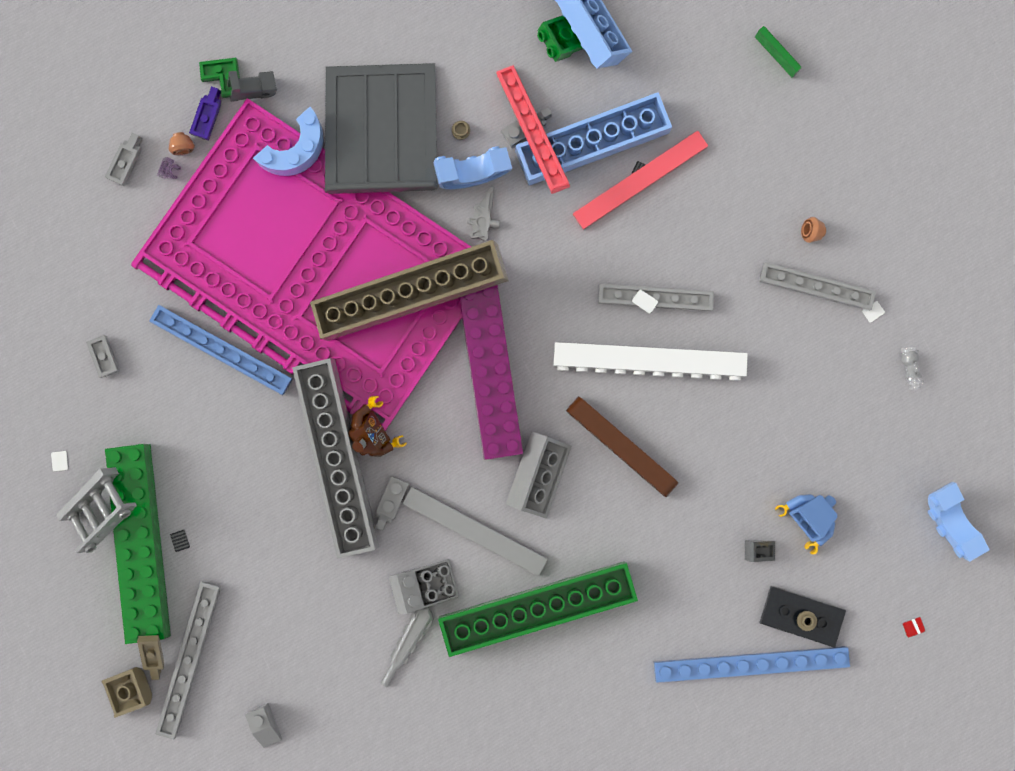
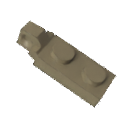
(151, 655)

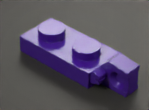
(206, 114)

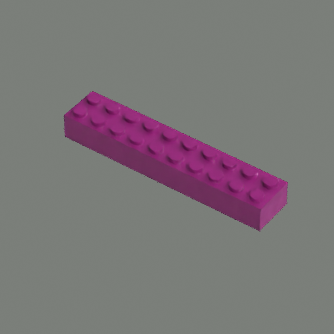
(490, 373)

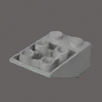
(423, 586)

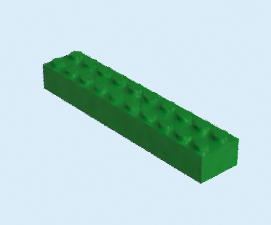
(139, 545)
(537, 608)

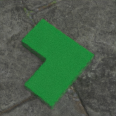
(219, 70)

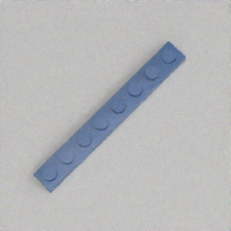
(220, 350)

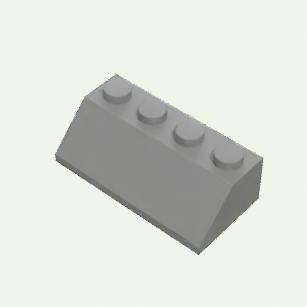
(538, 475)

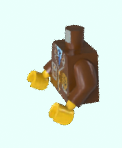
(369, 434)

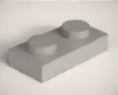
(102, 356)

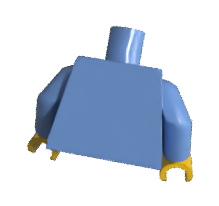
(814, 517)

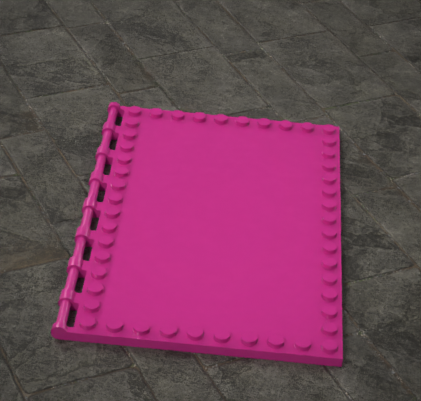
(278, 242)

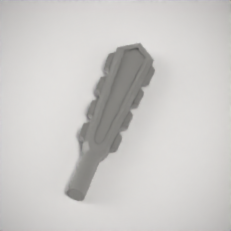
(413, 632)

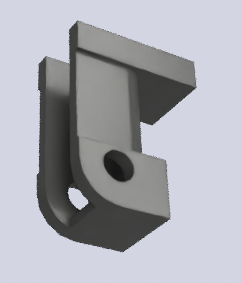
(251, 87)

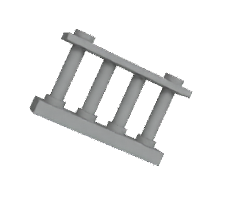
(81, 502)

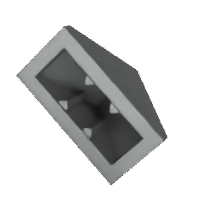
(759, 551)

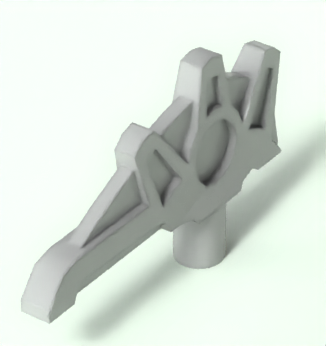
(482, 220)

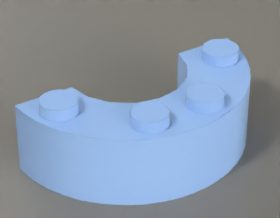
(301, 155)
(473, 170)
(953, 524)

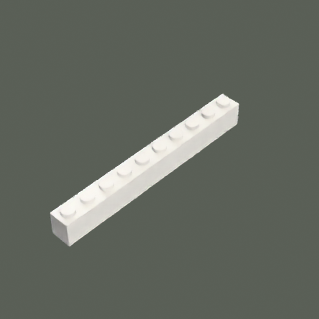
(652, 360)

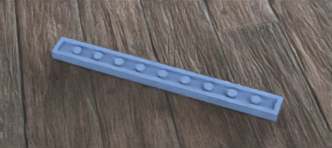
(751, 664)

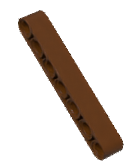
(622, 446)

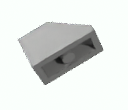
(263, 725)

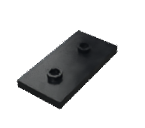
(784, 607)

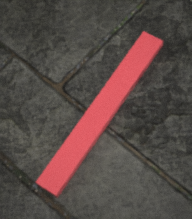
(533, 130)
(640, 180)

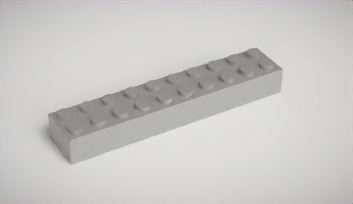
(335, 458)

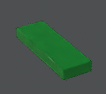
(777, 51)

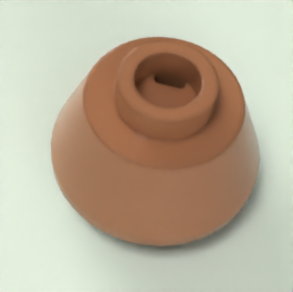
(180, 144)
(813, 230)

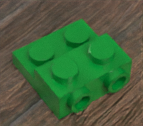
(558, 38)

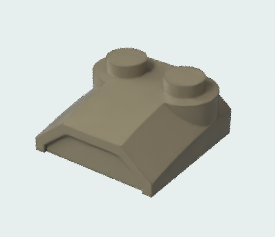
(128, 691)

